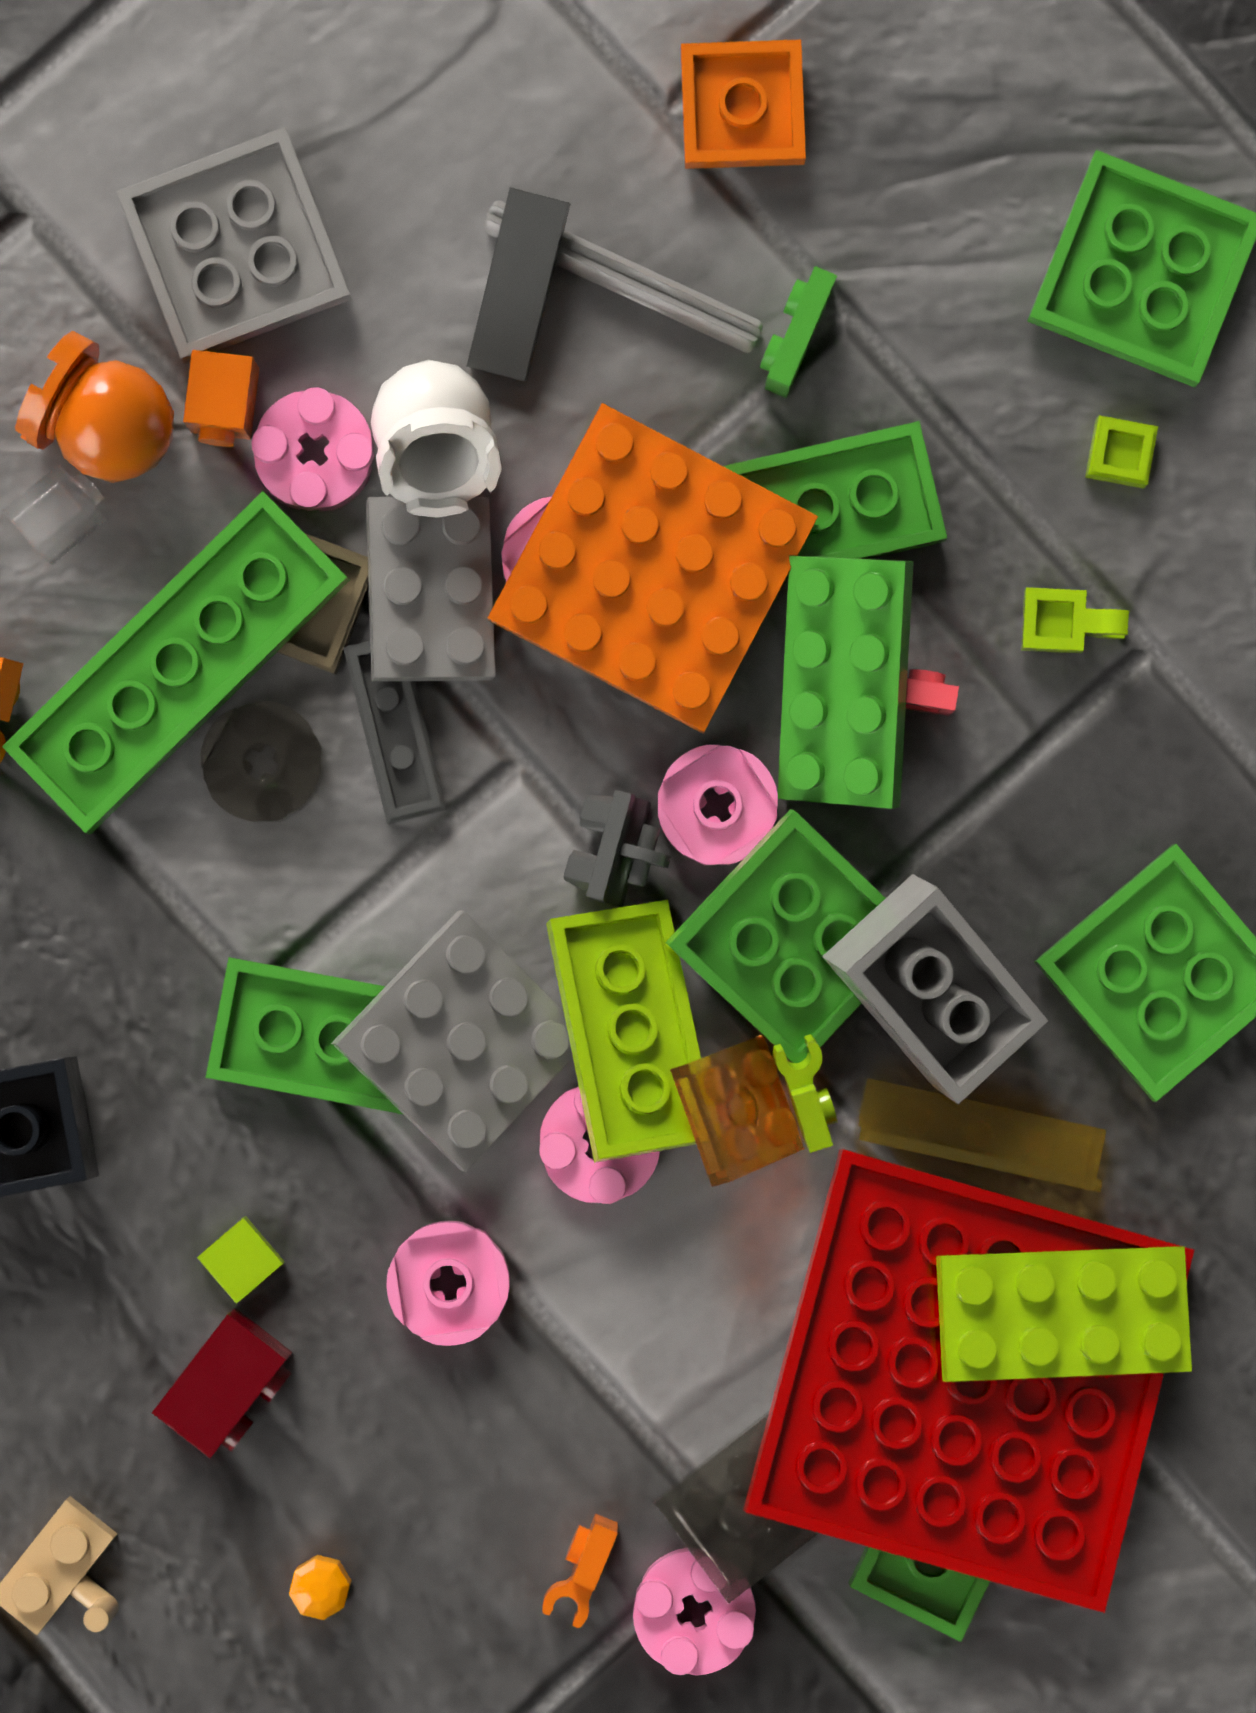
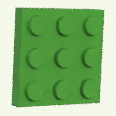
(1145, 269)
(767, 932)
(1159, 972)

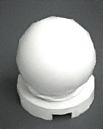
(434, 439)

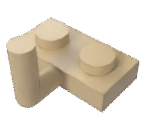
(57, 1568)

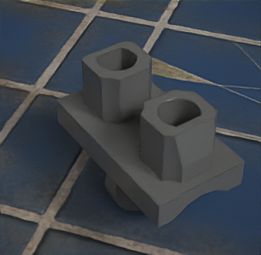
(624, 850)

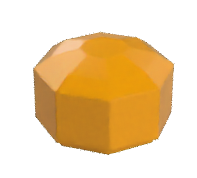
(320, 1587)

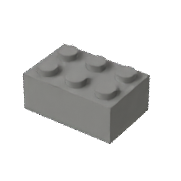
(935, 988)

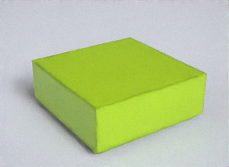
(1121, 452)
(241, 1259)

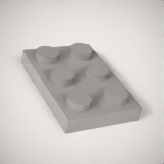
(429, 593)

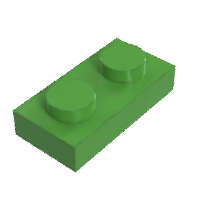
(806, 307)

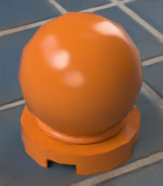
(103, 415)

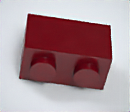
(223, 1383)

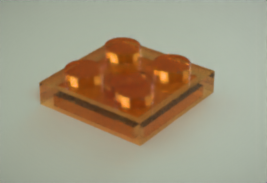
(737, 1110)

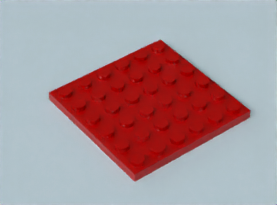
(962, 1475)

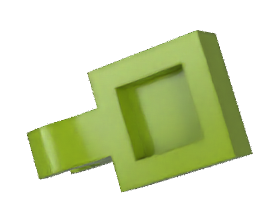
(1060, 621)
(811, 1106)

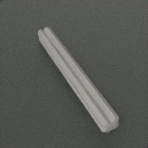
(648, 288)

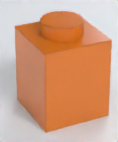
(221, 397)

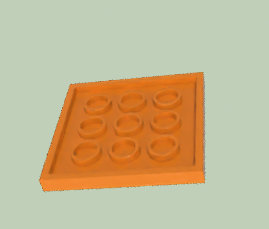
(652, 568)

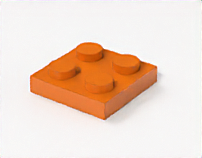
(743, 104)

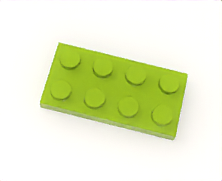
(626, 1025)
(1063, 1314)

